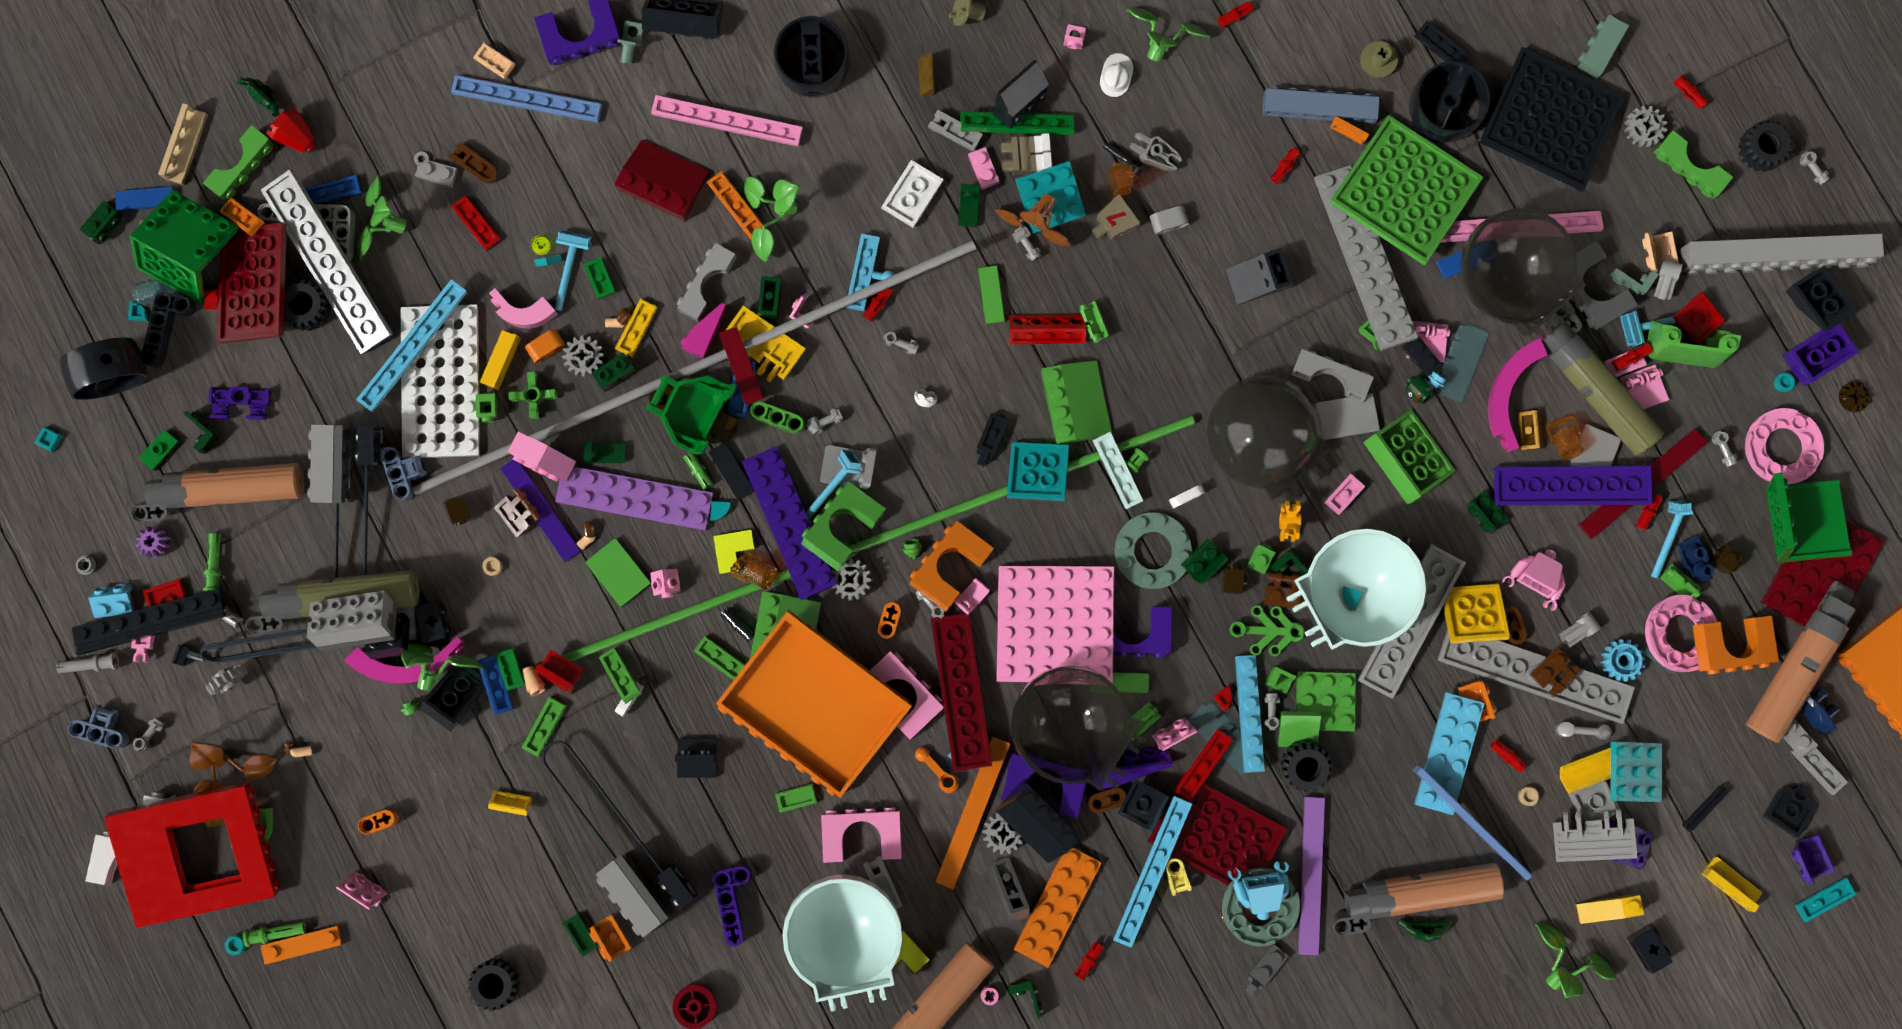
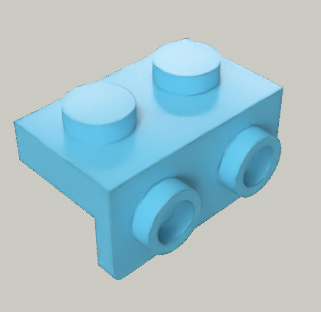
(111, 600)

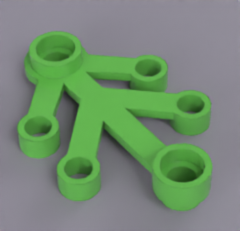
(1270, 630)

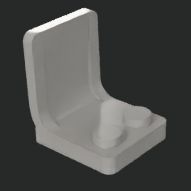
(832, 466)

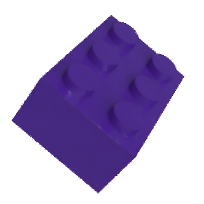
(1820, 354)

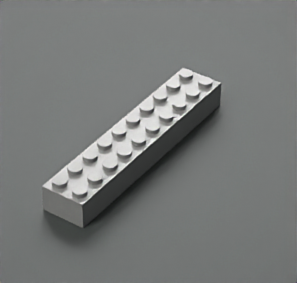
(1781, 253)

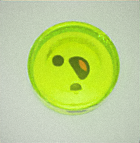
(540, 245)

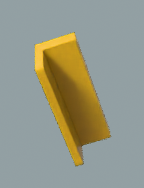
(500, 360)
(1586, 771)
(1732, 884)

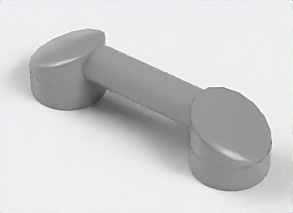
(1566, 729)

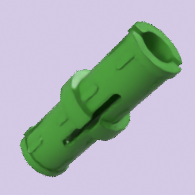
(698, 470)

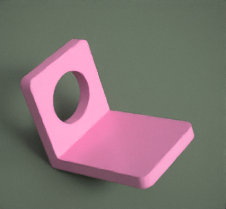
(1074, 42)
(797, 305)
(972, 596)

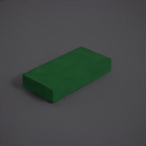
(579, 934)

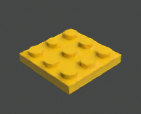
(1475, 614)

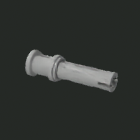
(96, 663)

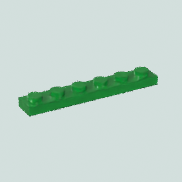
(1030, 123)

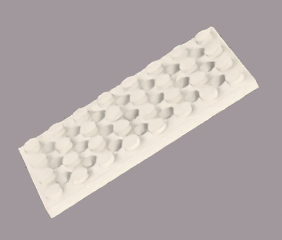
(449, 390)

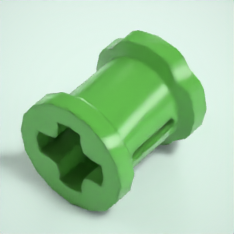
(1136, 460)

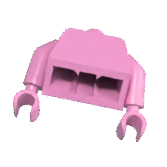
(1541, 575)

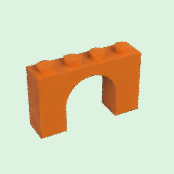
(957, 540)
(1714, 656)

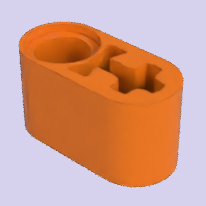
(545, 346)
(885, 614)
(377, 826)

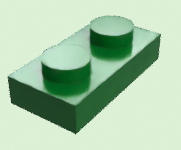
(599, 278)

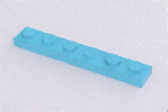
(1249, 714)

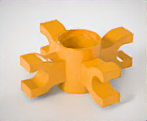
(1290, 521)

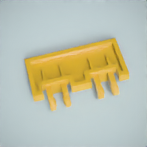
(780, 350)

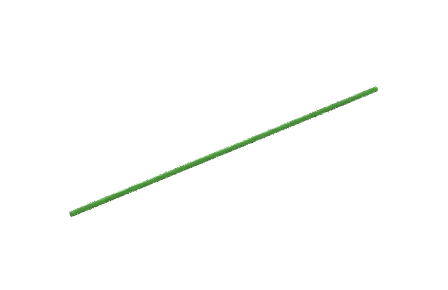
(862, 545)

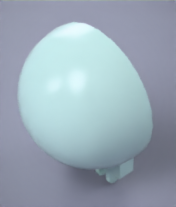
(1380, 569)
(843, 938)

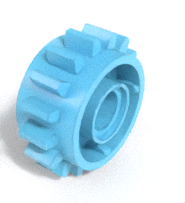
(1633, 660)

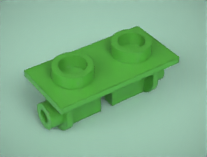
(1096, 325)
(1680, 582)
(1147, 715)

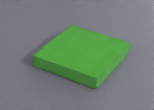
(1298, 726)

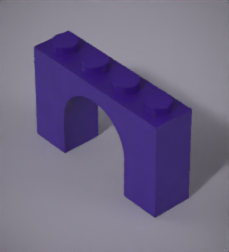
(559, 49)
(1158, 640)
(1020, 772)

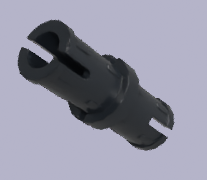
(737, 624)

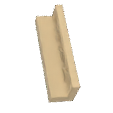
(183, 144)

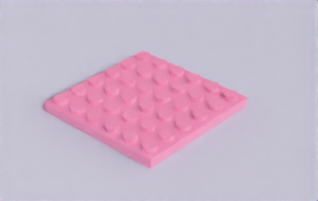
(1054, 620)

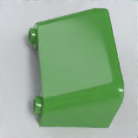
(1667, 347)

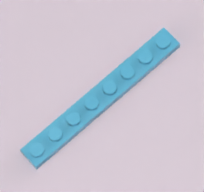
(411, 345)
(1152, 871)

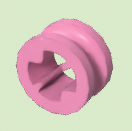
(995, 996)

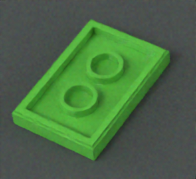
(618, 572)

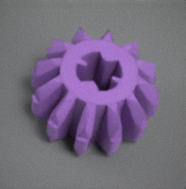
(157, 546)

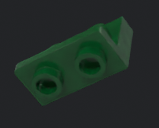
(101, 222)
(1488, 514)
(1204, 562)

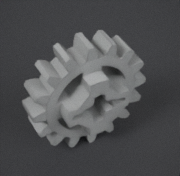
(1653, 123)
(582, 348)
(858, 573)
(226, 679)
(994, 832)

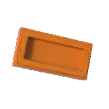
(1349, 130)

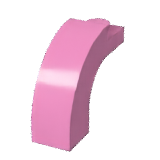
(530, 317)

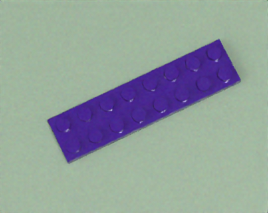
(1572, 486)
(787, 521)

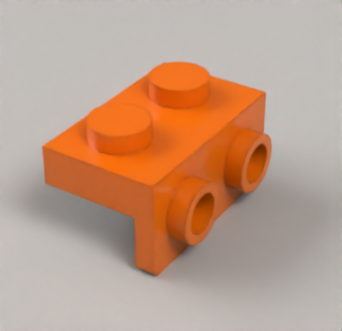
(1479, 692)
(610, 938)

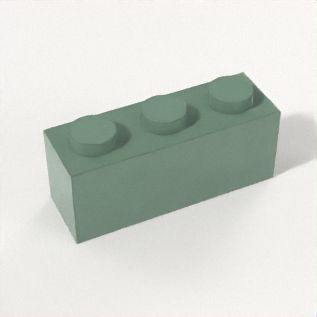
(1602, 46)

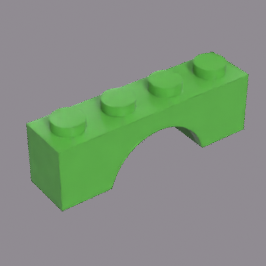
(1673, 152)
(226, 182)

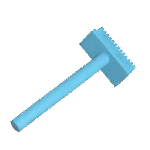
(574, 241)
(1634, 329)
(850, 465)
(1680, 509)

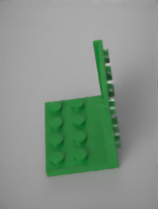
(179, 243)
(1807, 520)

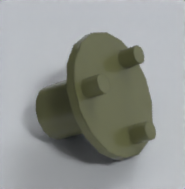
(966, 9)
(1378, 59)

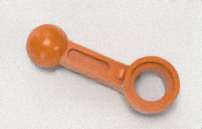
(923, 755)

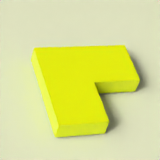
(727, 546)
(911, 954)

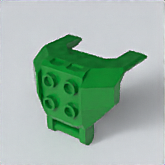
(690, 409)

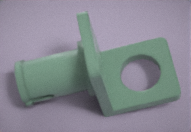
(630, 42)

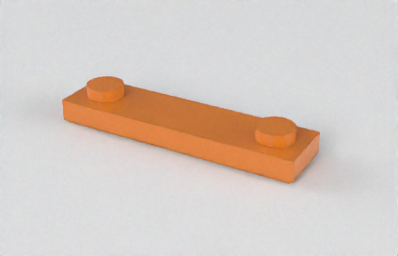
(734, 203)
(301, 945)

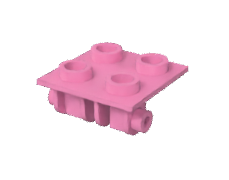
(1434, 337)
(1646, 386)
(1173, 734)
(362, 890)

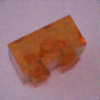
(1120, 179)

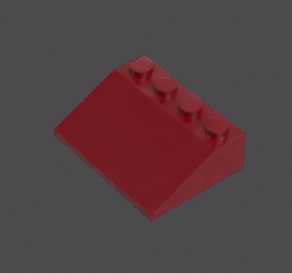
(661, 180)

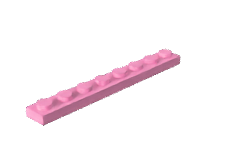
(726, 120)

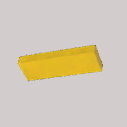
(636, 328)

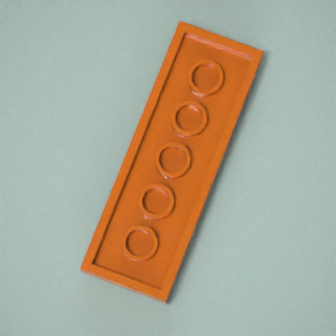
(1057, 906)

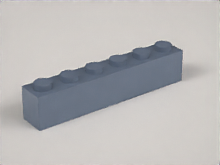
(1320, 106)

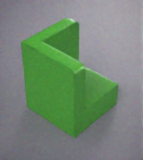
(1280, 680)

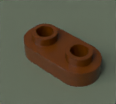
(1515, 624)
(1106, 799)

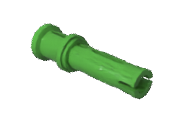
(213, 573)
(265, 934)

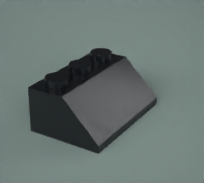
(1021, 95)

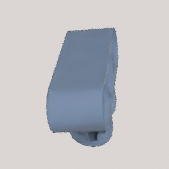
(410, 470)
(104, 724)

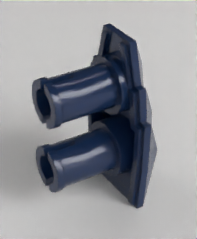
(1695, 559)
(1819, 716)

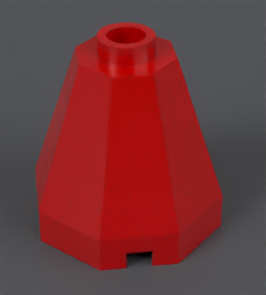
(292, 131)

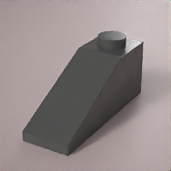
(1010, 890)

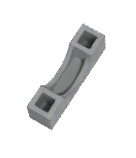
(718, 261)
(1354, 382)

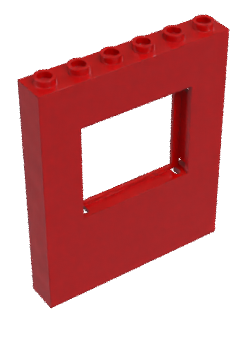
(153, 867)

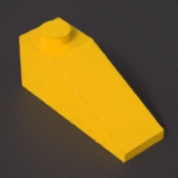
(1610, 908)

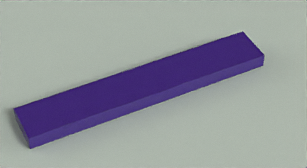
(549, 521)

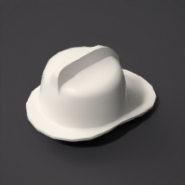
(1116, 75)

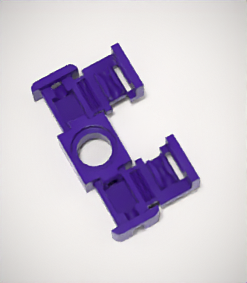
(223, 397)

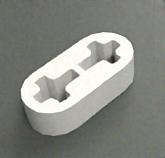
(1187, 496)
(623, 708)

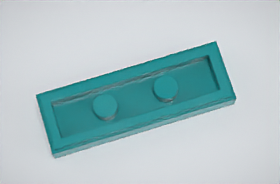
(1825, 899)

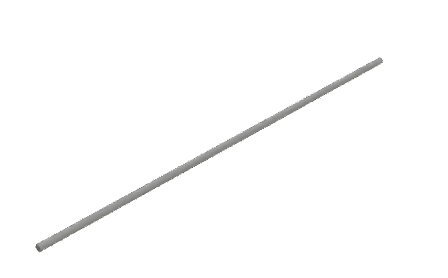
(701, 364)

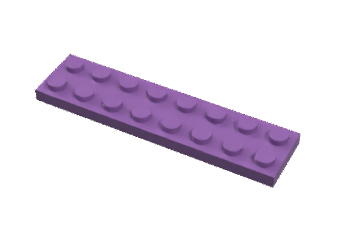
(636, 498)

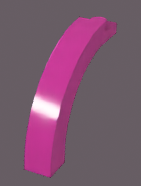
(1501, 390)
(394, 674)

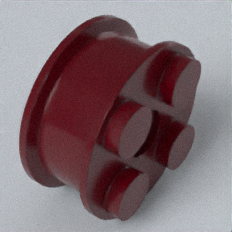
(686, 1014)

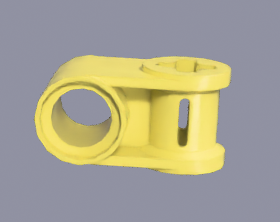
(1178, 879)

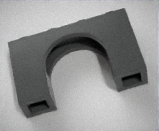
(1600, 312)

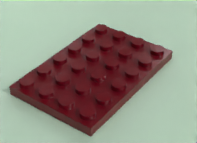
(252, 285)
(1803, 584)
(1223, 835)

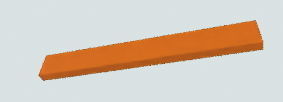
(972, 815)

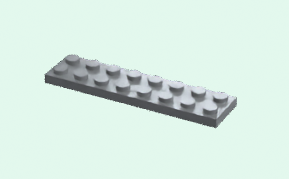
(1393, 659)

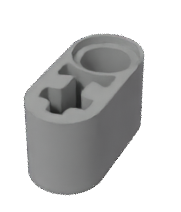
(1169, 220)

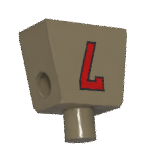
(1115, 220)

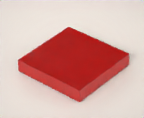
(1698, 318)
(165, 593)

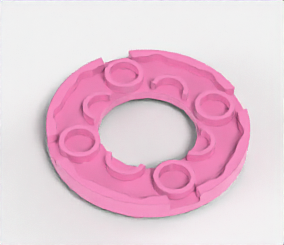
(1790, 419)
(1658, 621)

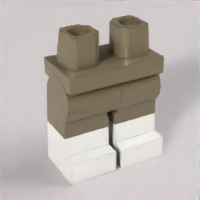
(1027, 154)

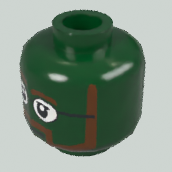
(1419, 389)

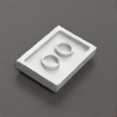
(912, 194)

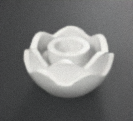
(925, 398)

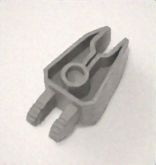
(1156, 152)

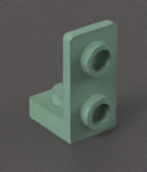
(1635, 288)

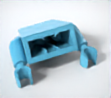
(1262, 892)

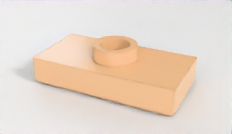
(494, 61)

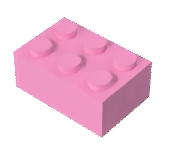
(541, 457)

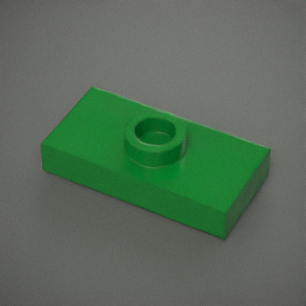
(159, 450)
(510, 669)

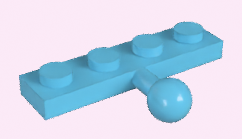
(864, 268)

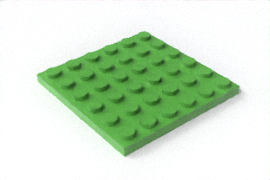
(1406, 190)

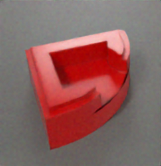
(1224, 698)

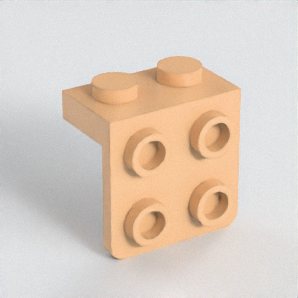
(1660, 248)

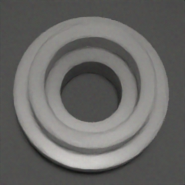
(80, 565)

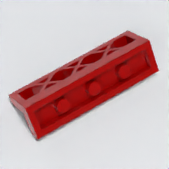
(1047, 331)

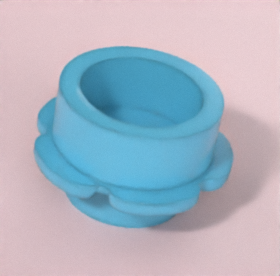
(1436, 379)

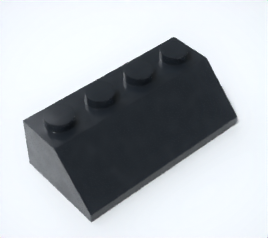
(683, 17)
(1037, 823)

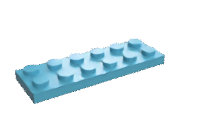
(1450, 750)

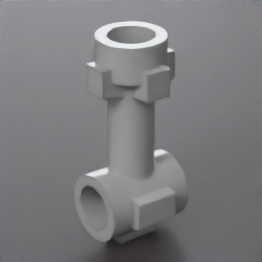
(1809, 159)
(1022, 235)
(891, 339)
(815, 425)
(1721, 438)
(936, 610)
(1272, 722)
(144, 743)

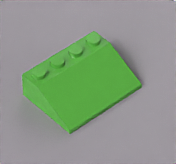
(1075, 402)
(1409, 457)
(774, 607)

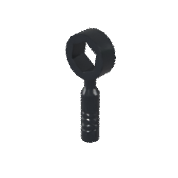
(1133, 163)

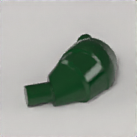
(261, 94)
(1426, 930)

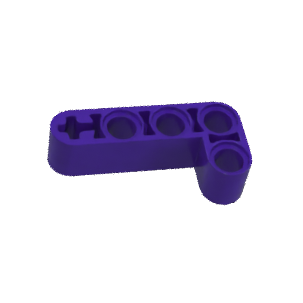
(733, 907)

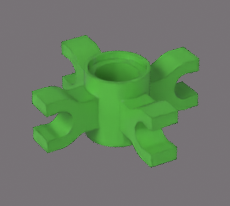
(524, 396)

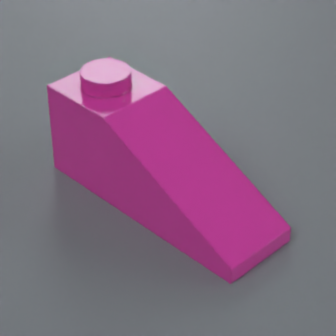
(702, 335)

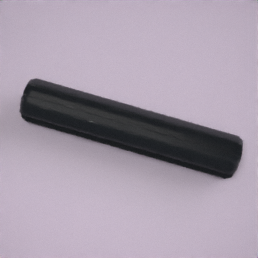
(1705, 808)

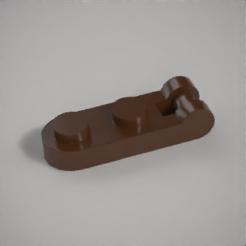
(474, 164)

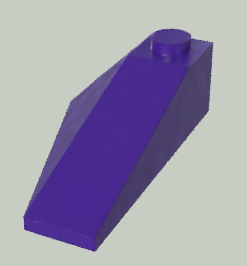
(1139, 765)

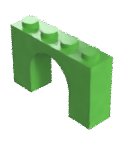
(849, 501)

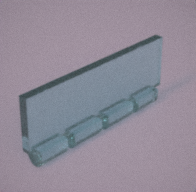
(1461, 368)
(1206, 723)

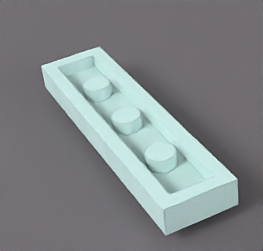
(1117, 470)

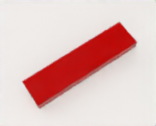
(1203, 765)

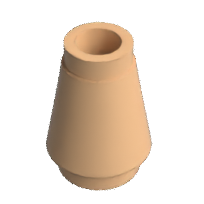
(533, 682)

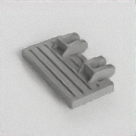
(1594, 841)

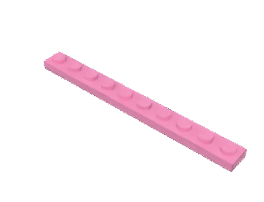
(1572, 222)

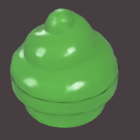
(912, 548)

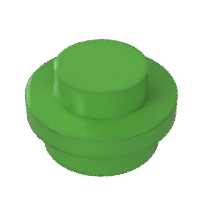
(410, 707)

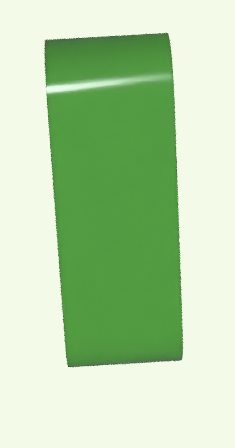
(784, 424)

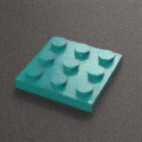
(1060, 184)
(1038, 471)
(1636, 772)

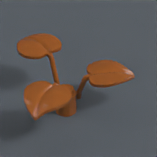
(1035, 218)
(210, 755)

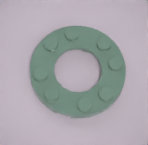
(1131, 567)
(1260, 934)

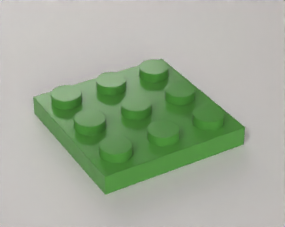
(1330, 695)

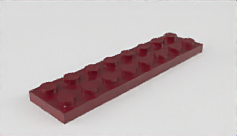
(961, 692)

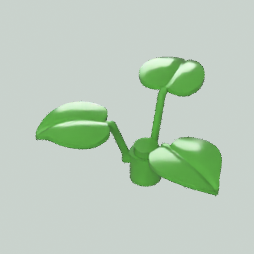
(1159, 42)
(785, 204)
(381, 212)
(419, 655)
(1560, 976)

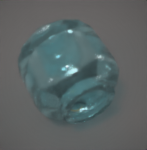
(145, 291)

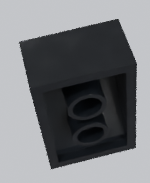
(1822, 299)
(453, 696)

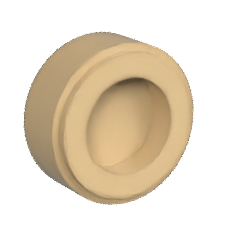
(492, 566)
(1528, 796)

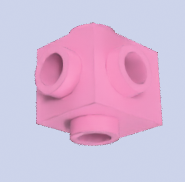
(665, 582)

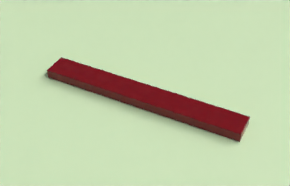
(1660, 470)

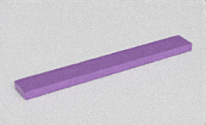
(1311, 876)

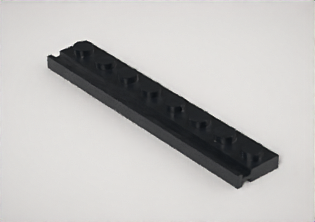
(148, 622)

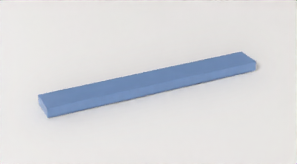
(527, 99)
(1472, 822)

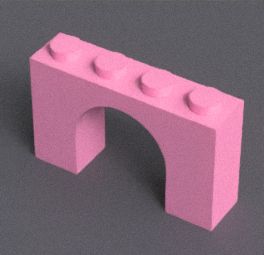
(926, 705)
(886, 823)

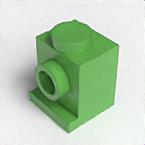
(482, 403)

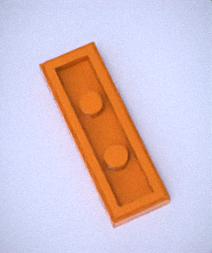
(241, 216)

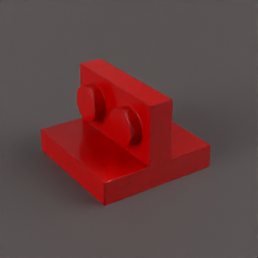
(559, 671)

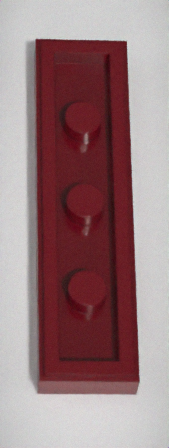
(741, 365)

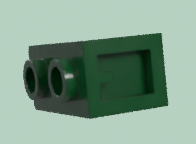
(969, 205)
(205, 441)
(604, 453)
(1282, 563)
(1019, 989)

